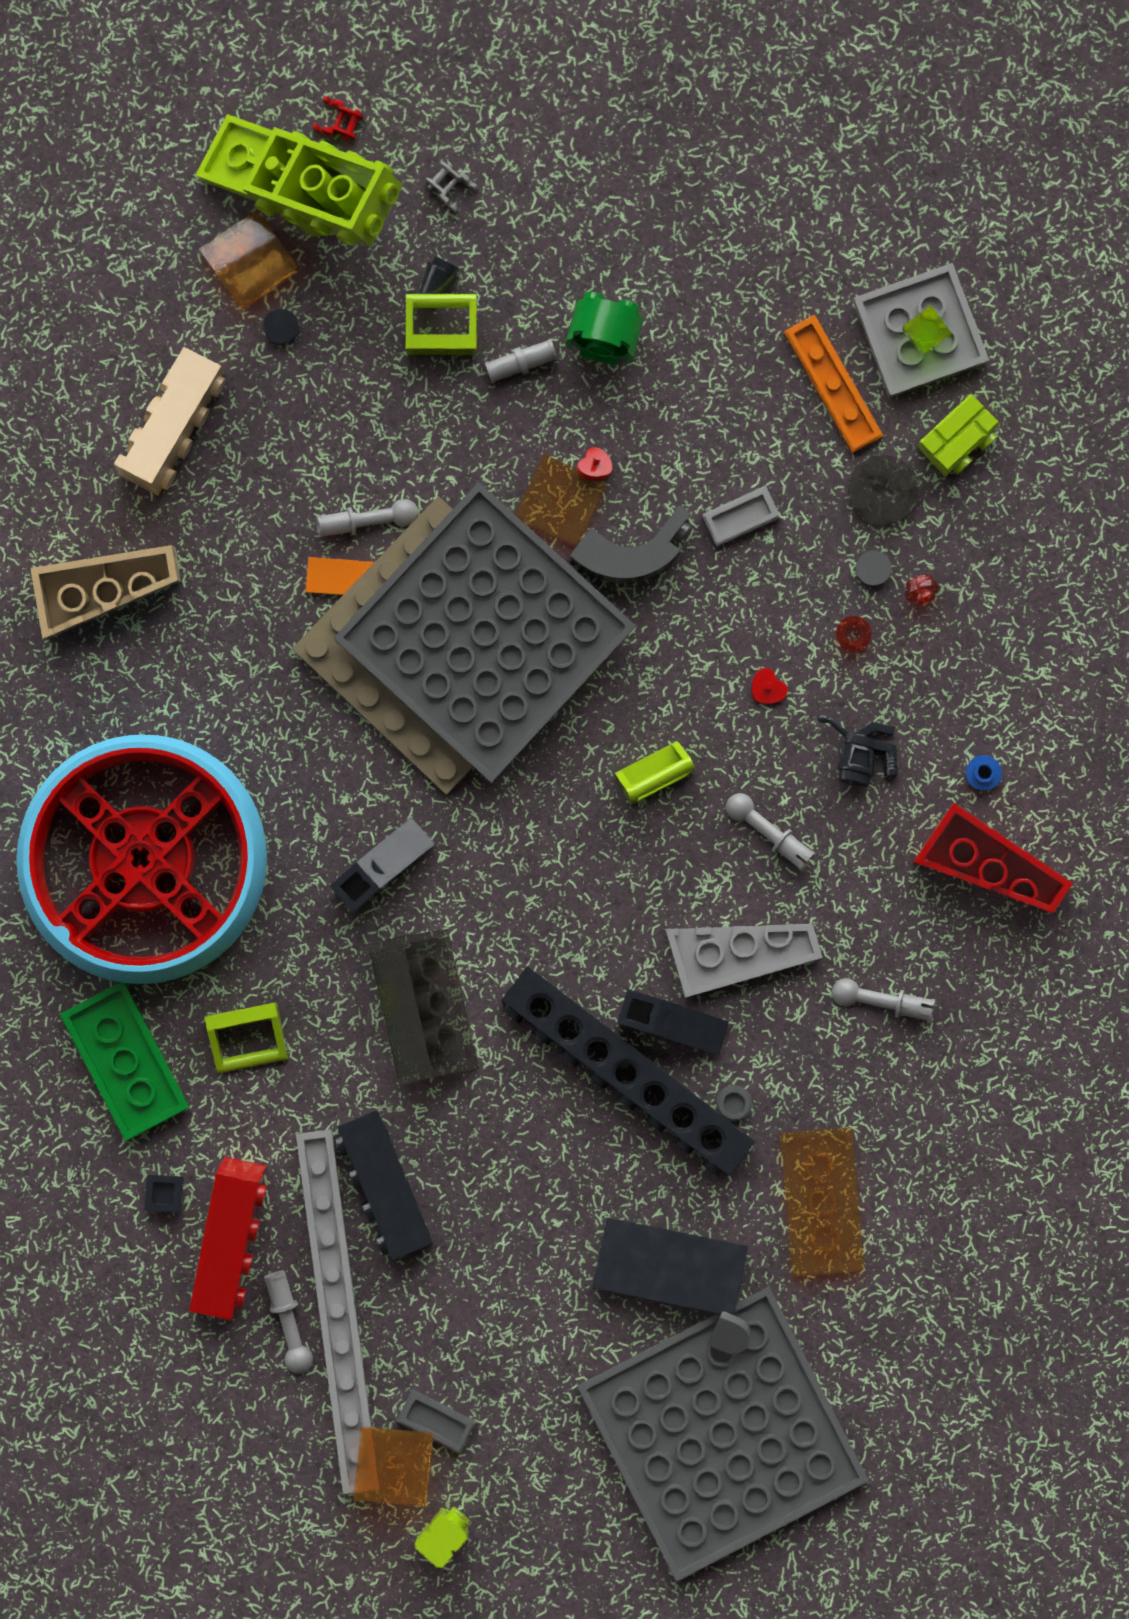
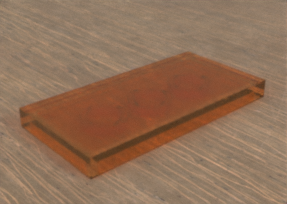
(822, 1201)

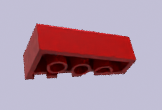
(984, 857)
(227, 1238)

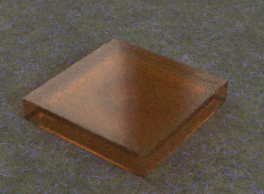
(560, 501)
(393, 1466)

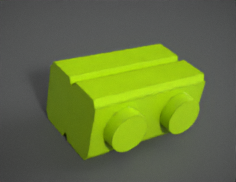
(959, 435)
(443, 1536)

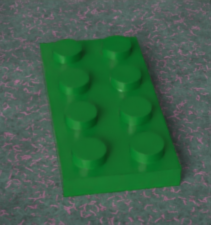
(124, 1061)

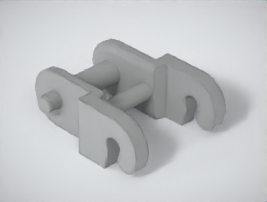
(447, 169)

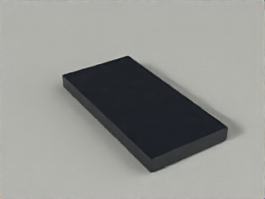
(670, 1267)

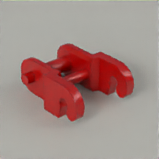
(348, 133)

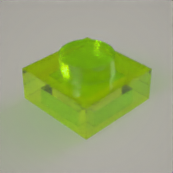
(926, 330)

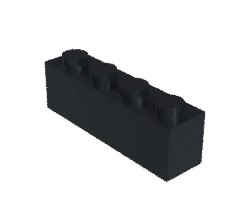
(384, 1185)

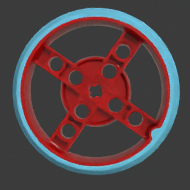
(70, 930)

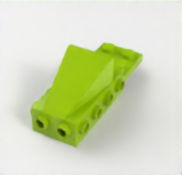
(302, 180)

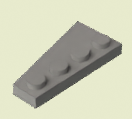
(729, 955)

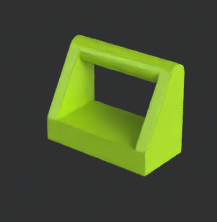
(441, 343)
(655, 772)
(240, 1018)

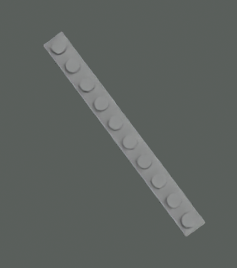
(334, 1297)

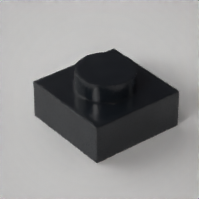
(164, 1193)

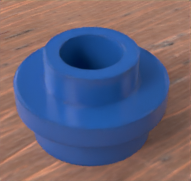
(973, 777)

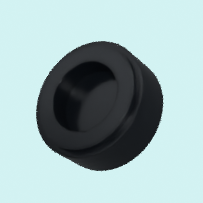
(281, 327)

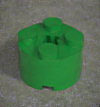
(605, 329)

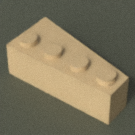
(171, 422)
(93, 587)

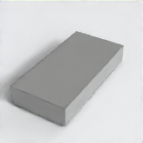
(741, 516)

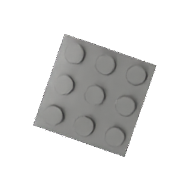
(891, 307)

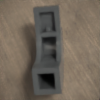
(631, 564)

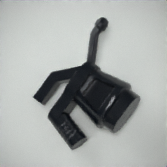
(857, 759)

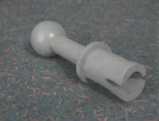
(401, 513)
(741, 808)
(847, 993)
(298, 1357)

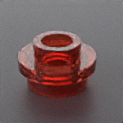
(921, 589)
(853, 622)

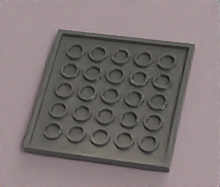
(484, 632)
(722, 1439)

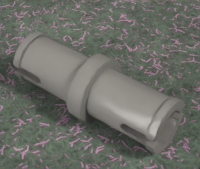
(521, 360)

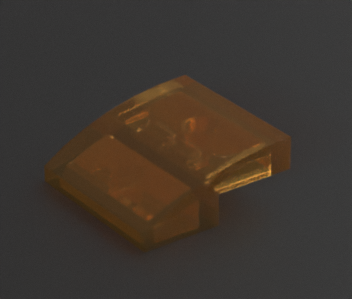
(249, 259)

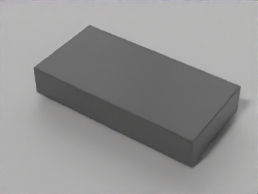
(428, 1415)

